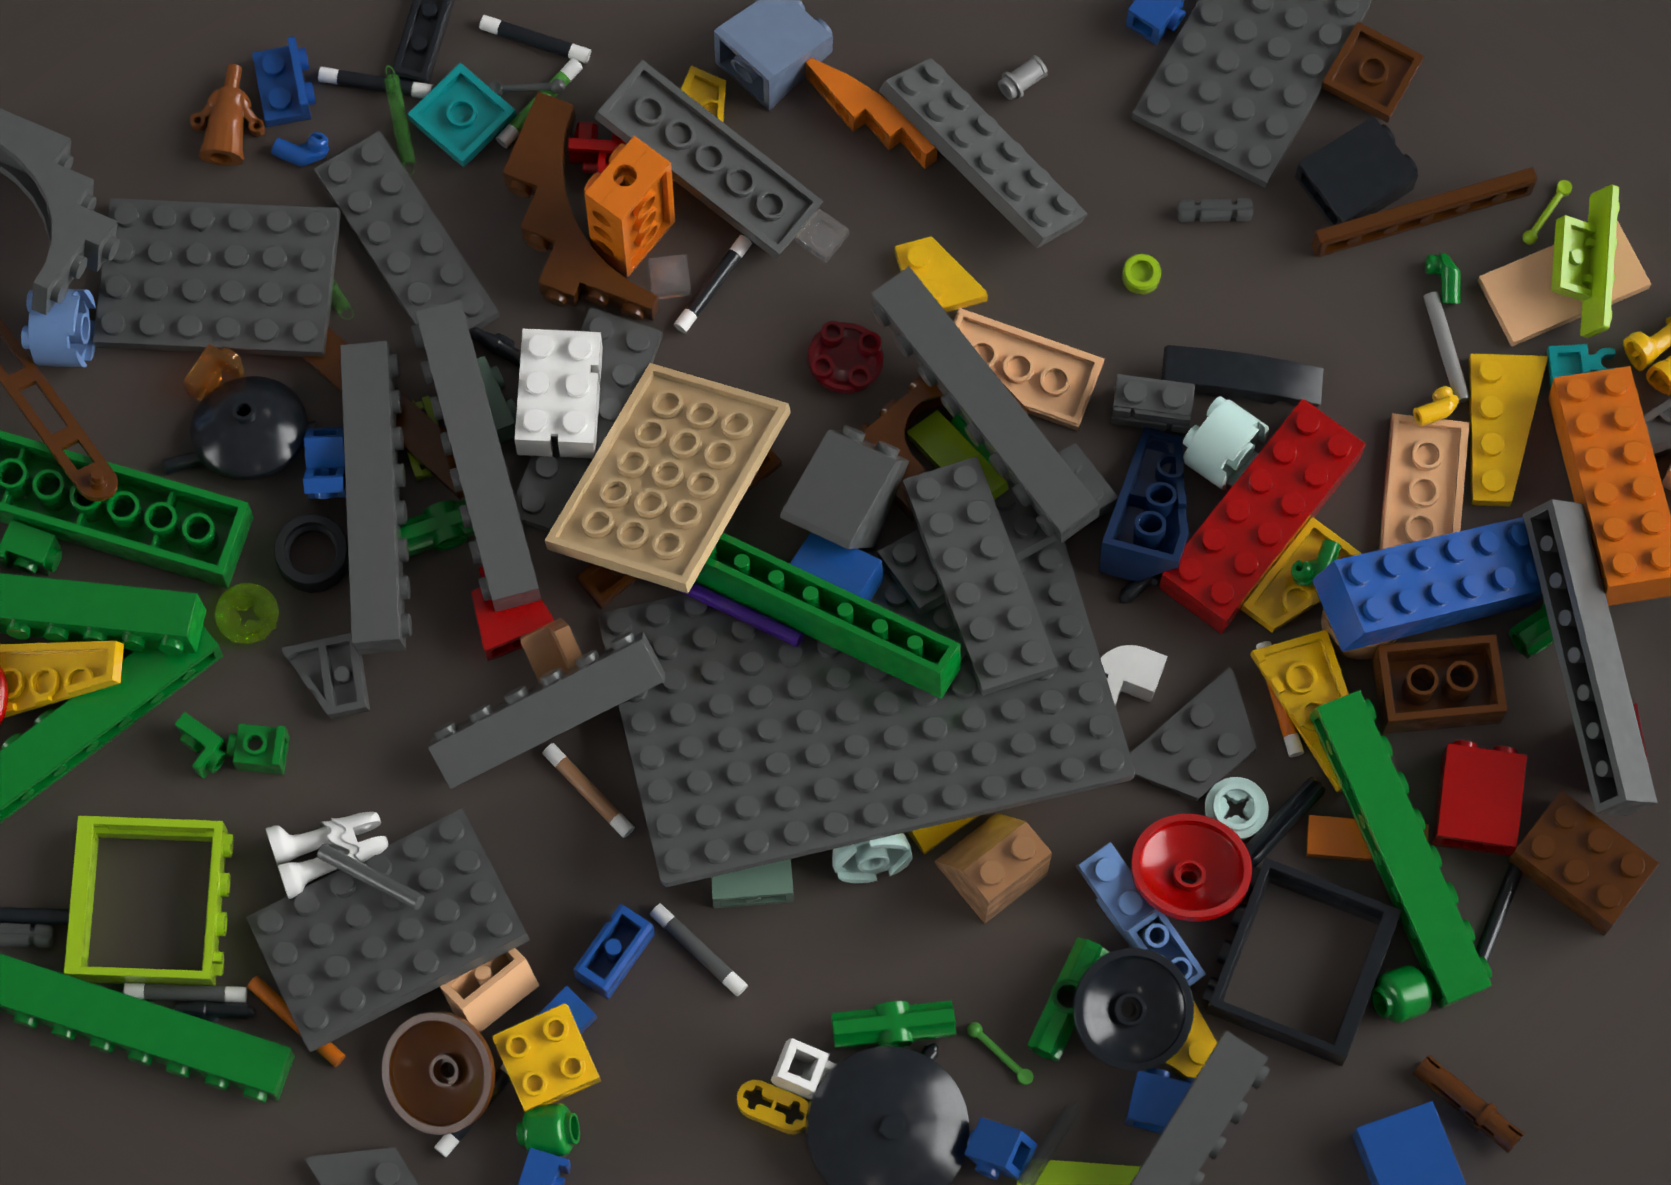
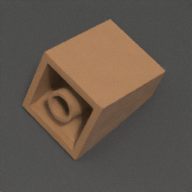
(996, 864)

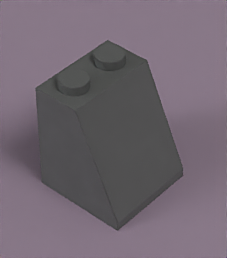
(847, 489)

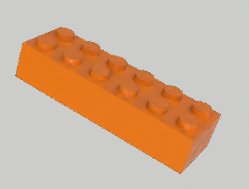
(1615, 480)

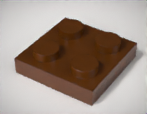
(1372, 71)

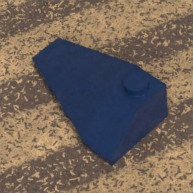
(1150, 513)

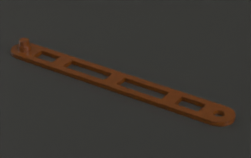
(93, 481)

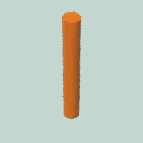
(280, 1008)

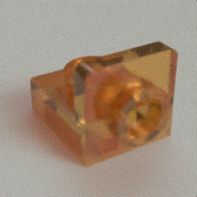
(207, 370)

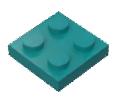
(461, 115)

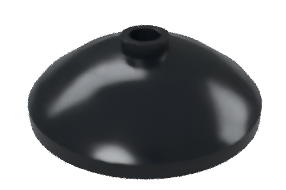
(254, 443)
(1160, 1009)

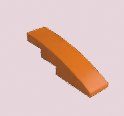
(862, 105)

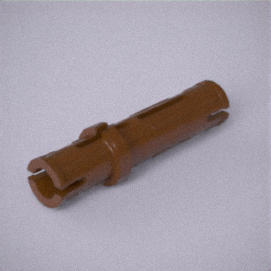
(1462, 1098)

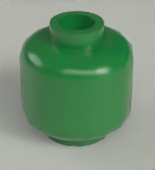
(1402, 994)
(549, 1129)

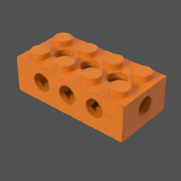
(630, 205)

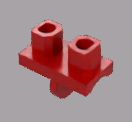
(589, 150)

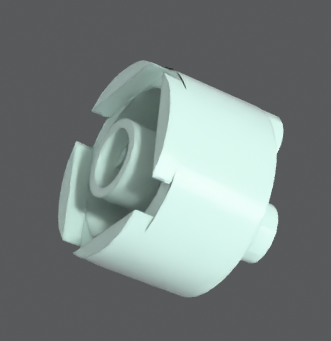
(1224, 443)

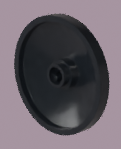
(887, 1121)

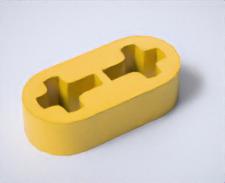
(776, 1097)

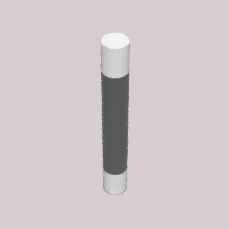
(698, 949)
(186, 992)

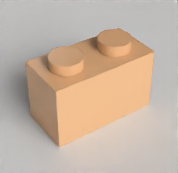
(490, 989)

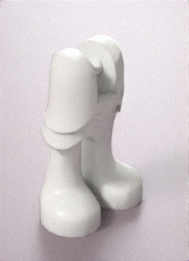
(337, 833)

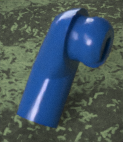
(304, 154)

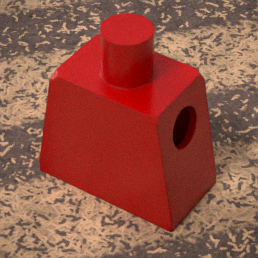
(503, 629)

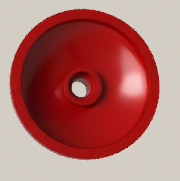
(1193, 850)

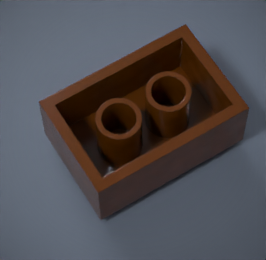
(1439, 684)
(1583, 862)

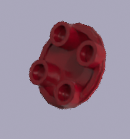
(845, 357)

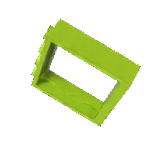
(83, 886)

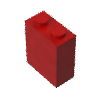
(1479, 798)

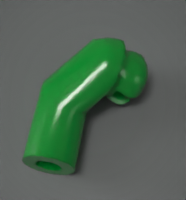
(1448, 273)

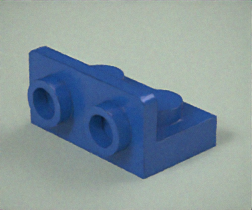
(282, 84)

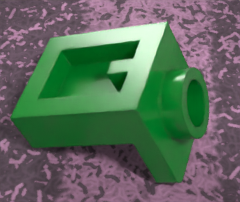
(199, 737)

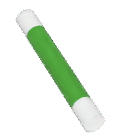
(514, 128)

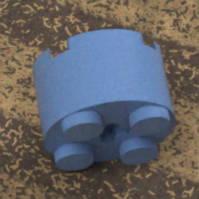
(63, 334)

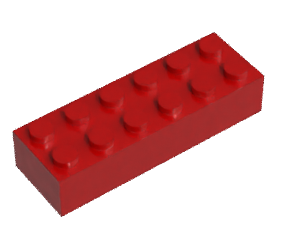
(1262, 515)

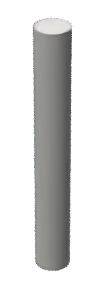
(1446, 346)

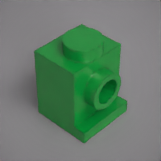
(29, 549)
(269, 758)

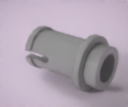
(1021, 78)

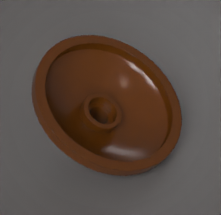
(419, 1078)

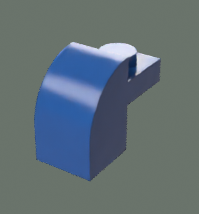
(324, 463)

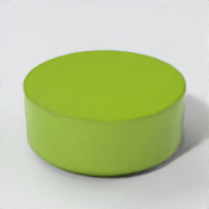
(1141, 274)

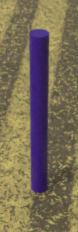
(745, 614)

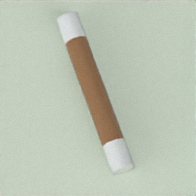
(588, 790)

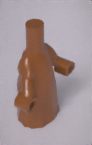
(225, 126)

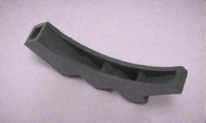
(64, 199)

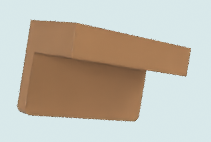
(551, 648)

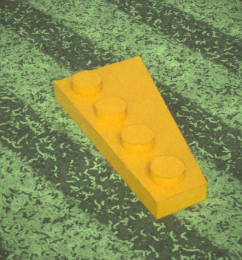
(1500, 417)
(57, 671)
(1303, 677)

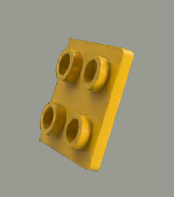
(546, 1058)

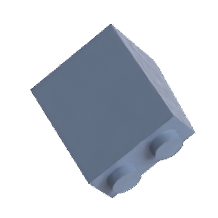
(769, 47)

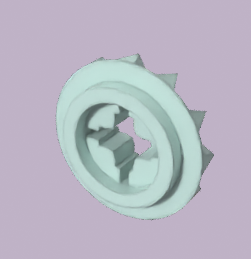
(1238, 790)

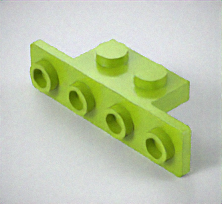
(1586, 260)

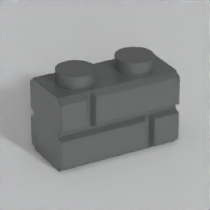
(1152, 403)

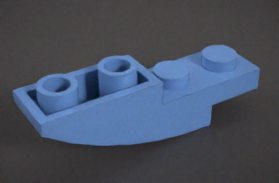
(1132, 914)

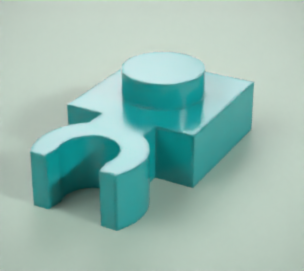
(1574, 359)

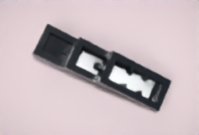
(1243, 375)

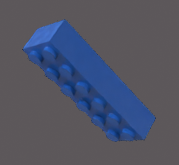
(1429, 584)

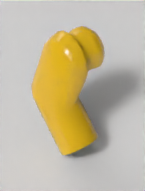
(1441, 408)

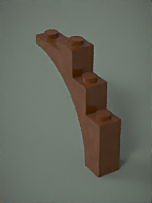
(573, 265)

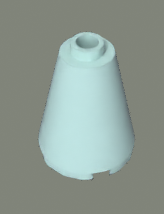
(864, 860)

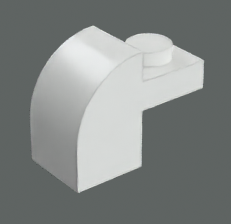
(1133, 671)
(800, 1068)

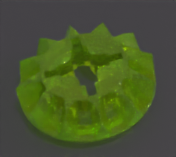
(242, 597)

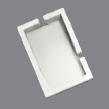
(558, 392)

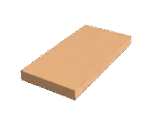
(1523, 293)
(1040, 372)
(1423, 480)

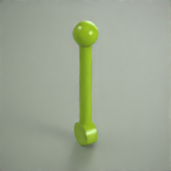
(1562, 190)

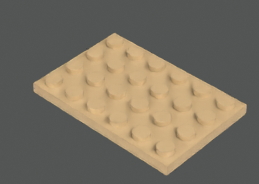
(668, 477)

